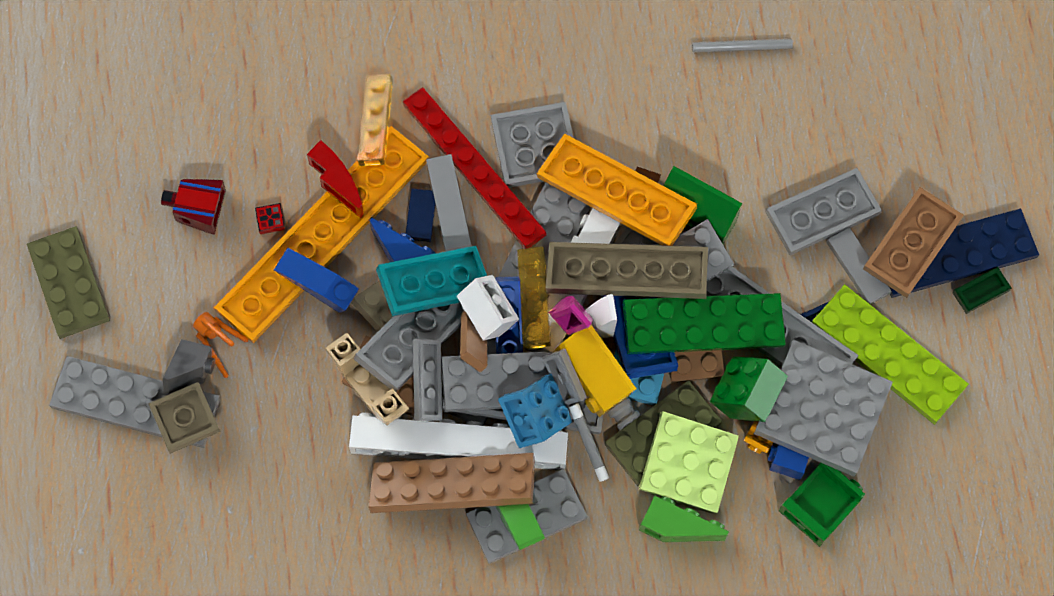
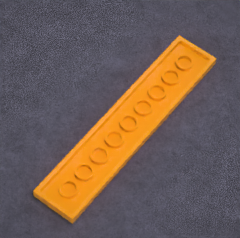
(320, 237)

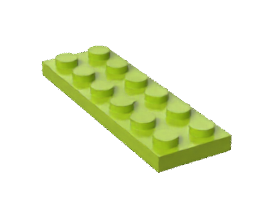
(891, 354)

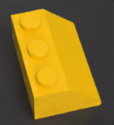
(597, 370)

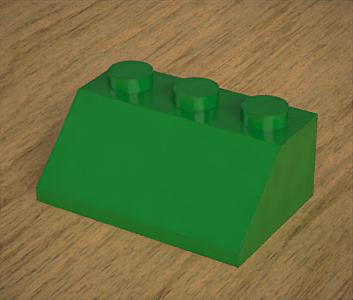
(711, 203)

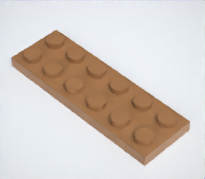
(452, 483)

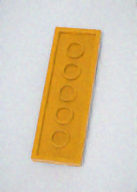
(617, 191)

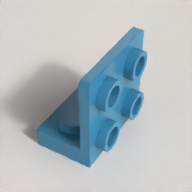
(535, 412)

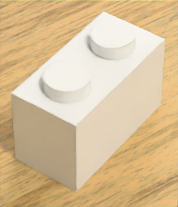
(487, 307)

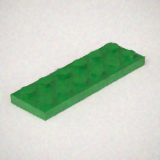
(703, 324)

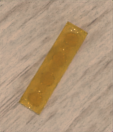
(375, 120)
(534, 298)

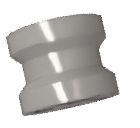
(624, 413)

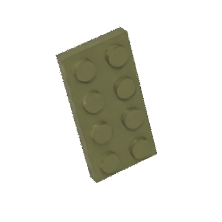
(68, 282)
(634, 441)

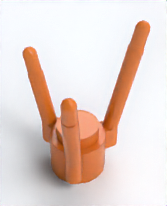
(210, 328)

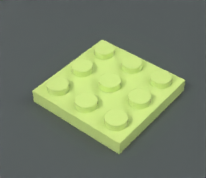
(689, 462)

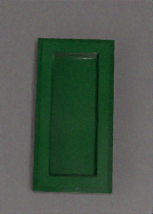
(981, 290)

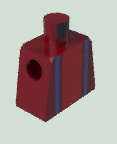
(197, 203)

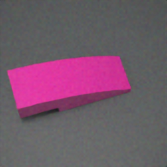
(570, 315)

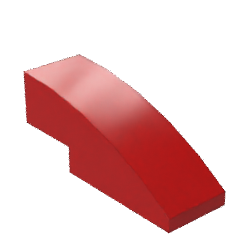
(335, 177)

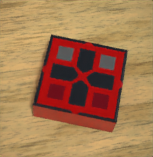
(270, 218)

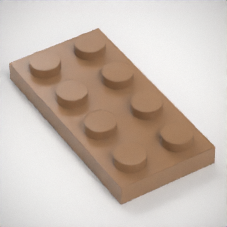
(913, 242)

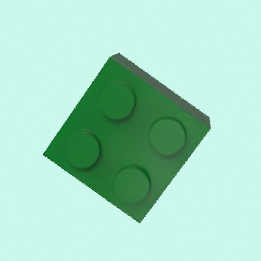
(748, 388)

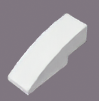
(603, 316)

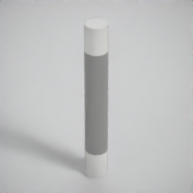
(588, 442)

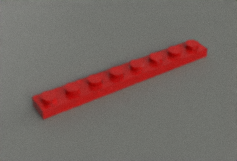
(474, 168)

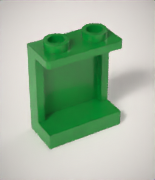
(822, 502)

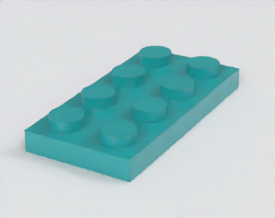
(429, 279)

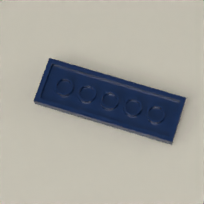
(980, 248)

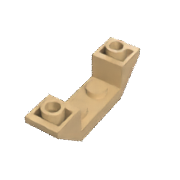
(380, 400)

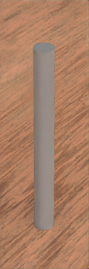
(742, 45)

